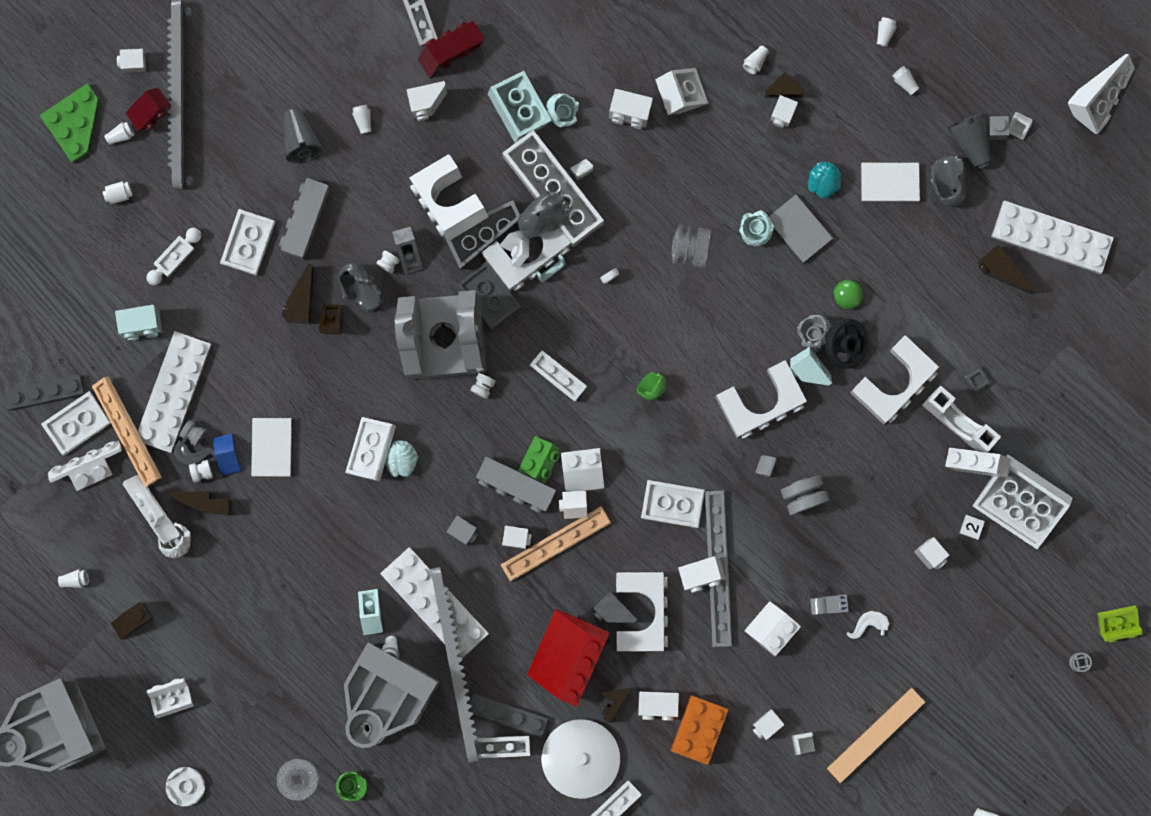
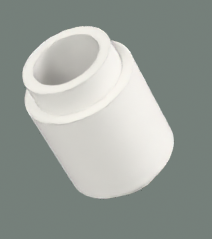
(117, 192)

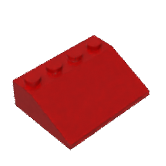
(567, 656)

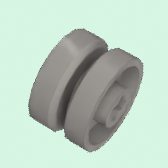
(805, 495)

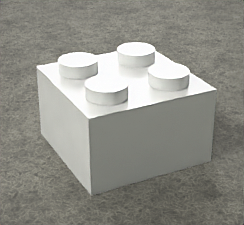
(630, 109)

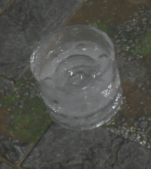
(691, 246)
(310, 779)

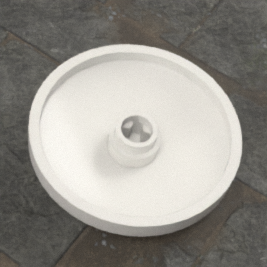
(580, 758)

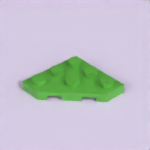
(73, 122)

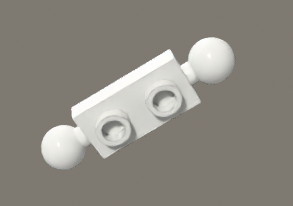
(173, 256)

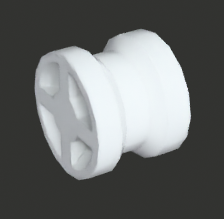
(388, 262)

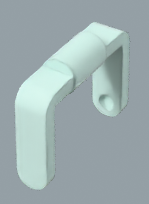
(552, 270)

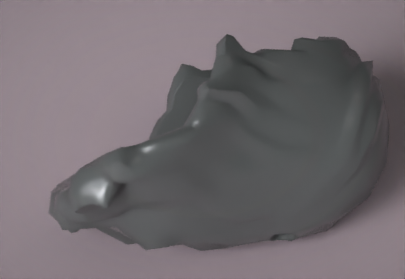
(947, 176)
(543, 215)
(359, 287)

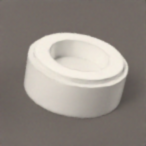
(609, 276)

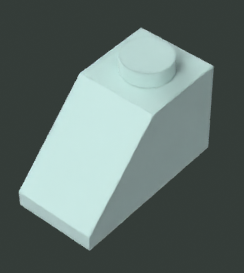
(810, 368)
(370, 612)

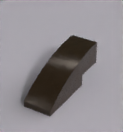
(203, 502)

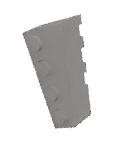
(474, 240)

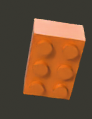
(699, 730)

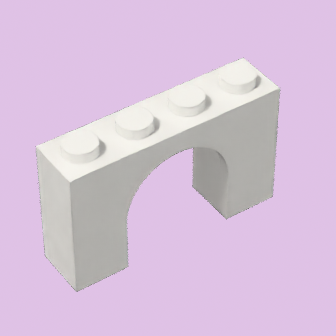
(453, 219)
(513, 277)
(919, 368)
(789, 398)
(977, 436)
(651, 585)

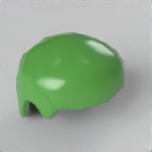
(848, 294)
(652, 386)
(351, 786)

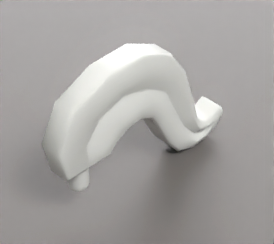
(871, 618)

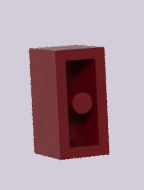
(148, 109)

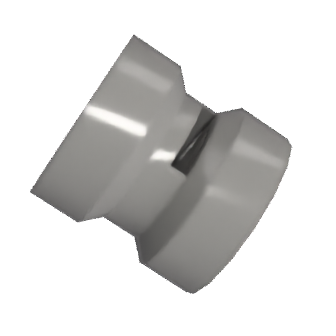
(194, 434)
(1077, 664)

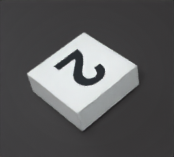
(971, 527)

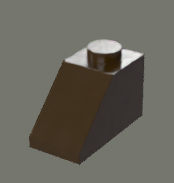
(132, 620)

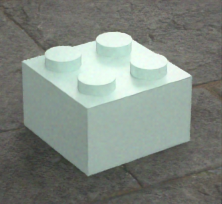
(139, 322)

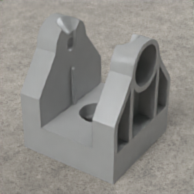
(417, 323)
(384, 696)
(49, 729)

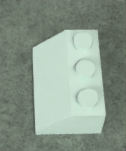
(519, 106)

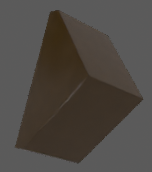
(785, 87)

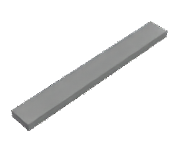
(718, 547)

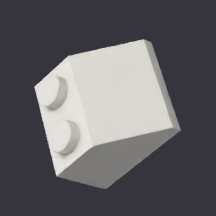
(681, 90)
(426, 99)
(582, 470)
(772, 628)

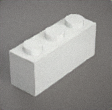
(978, 462)
(503, 746)

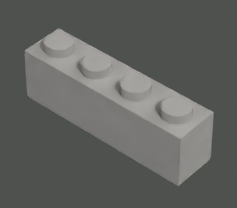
(305, 218)
(515, 484)

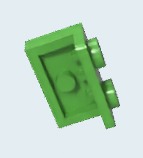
(539, 460)

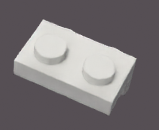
(170, 697)

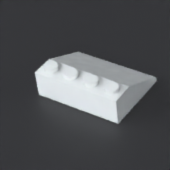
(1023, 503)

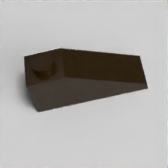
(1002, 268)
(299, 302)

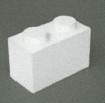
(932, 554)
(702, 573)
(658, 704)

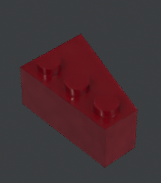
(450, 47)

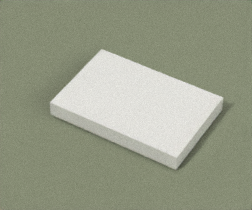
(890, 182)
(247, 242)
(76, 423)
(271, 447)
(370, 449)
(672, 504)

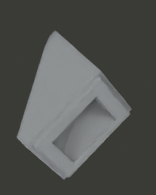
(766, 465)

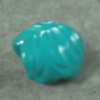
(824, 179)

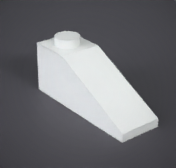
(420, 20)

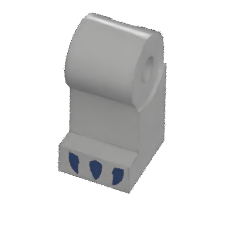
(829, 605)

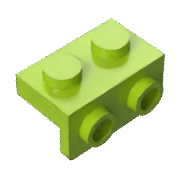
(1119, 624)

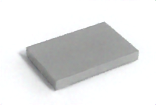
(799, 229)

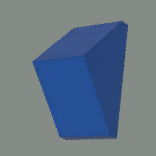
(226, 454)

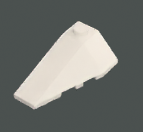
(1095, 99)

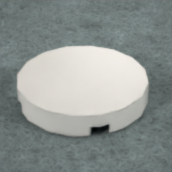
(185, 786)

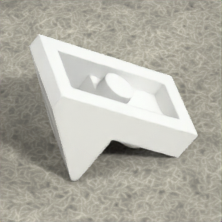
(519, 247)

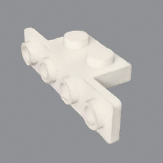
(88, 468)
(151, 510)

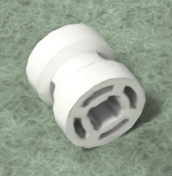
(480, 389)
(201, 471)

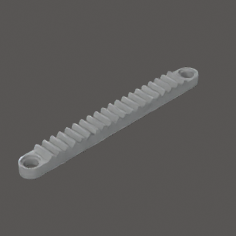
(176, 94)
(454, 664)

